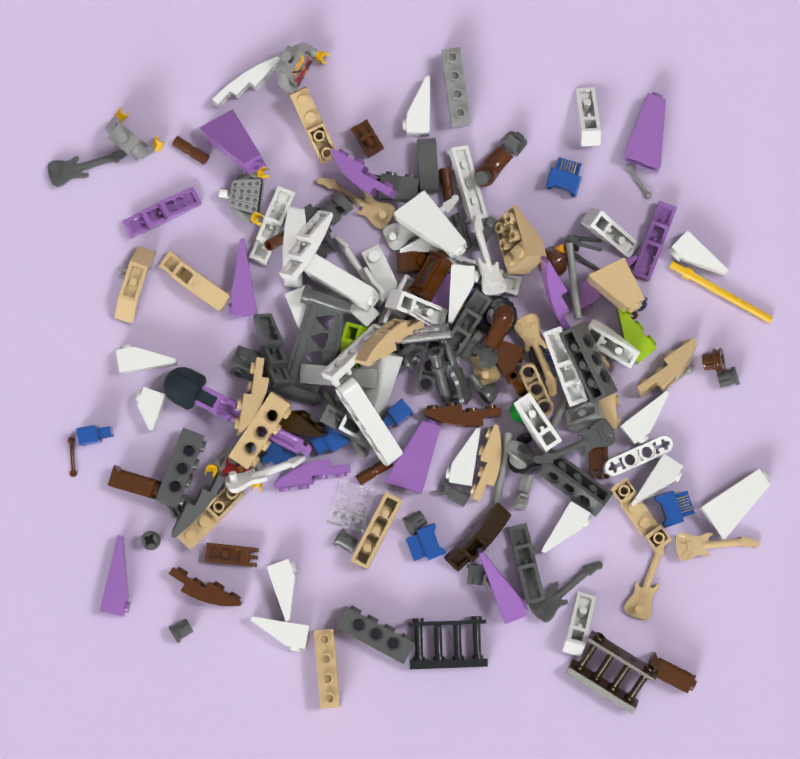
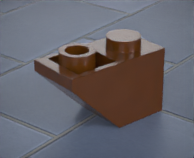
(410, 262)
(508, 357)

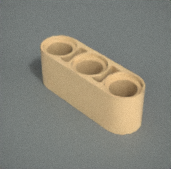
(536, 378)

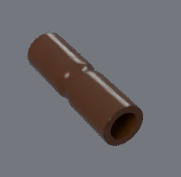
(189, 149)
(446, 183)
(274, 241)
(517, 382)
(371, 472)

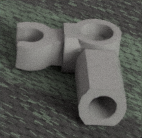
(524, 488)

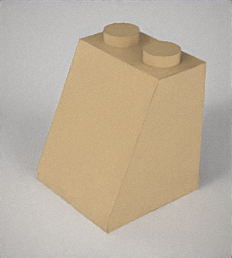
(618, 286)

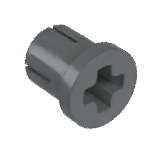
(728, 377)
(414, 522)
(156, 538)
(345, 541)
(475, 574)
(180, 630)

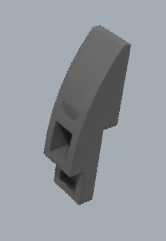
(344, 424)

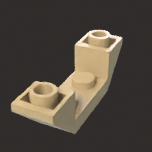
(133, 284)
(640, 516)

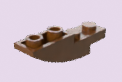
(453, 414)
(211, 594)

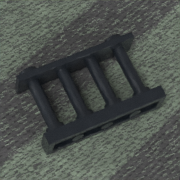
(439, 660)

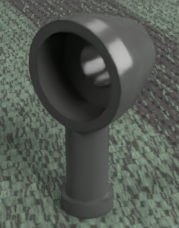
(487, 393)

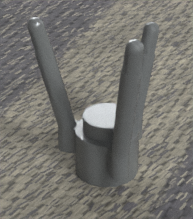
(577, 243)

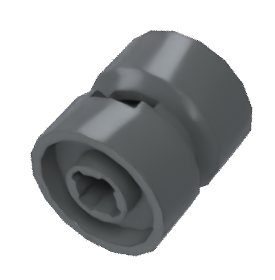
(337, 205)

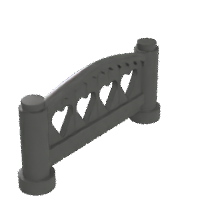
(318, 305)

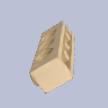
(240, 453)
(376, 530)
(327, 668)

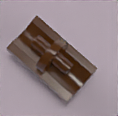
(367, 138)

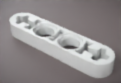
(638, 457)

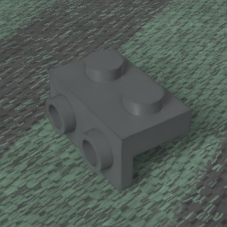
(242, 361)

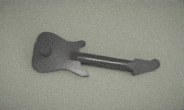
(62, 172)
(463, 388)
(597, 436)
(546, 609)

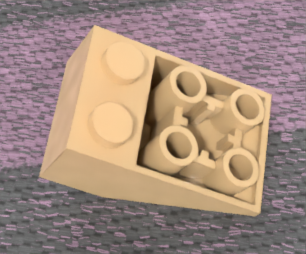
(518, 242)

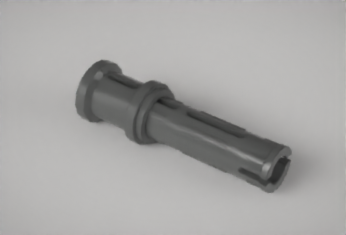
(439, 367)

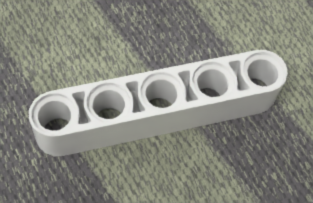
(369, 421)

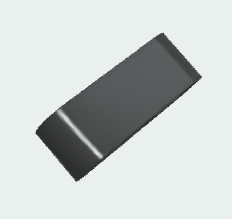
(428, 165)
(424, 373)

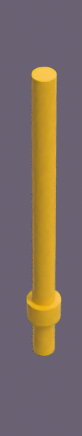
(688, 273)

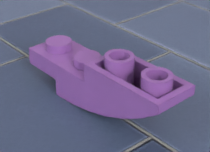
(356, 171)
(304, 474)

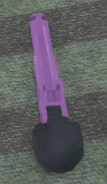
(187, 388)

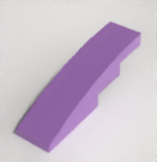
(162, 212)
(654, 240)
(554, 289)

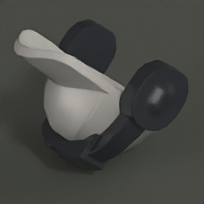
(521, 456)

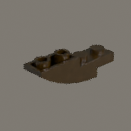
(299, 423)
(481, 536)

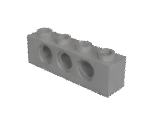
(456, 87)

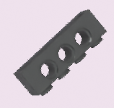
(588, 362)
(187, 439)
(576, 484)
(399, 653)

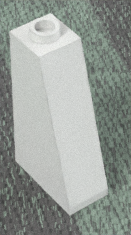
(429, 223)
(341, 283)
(386, 375)
(732, 505)

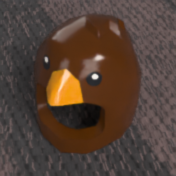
(557, 258)

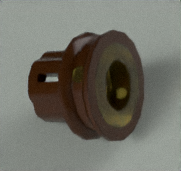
(714, 360)

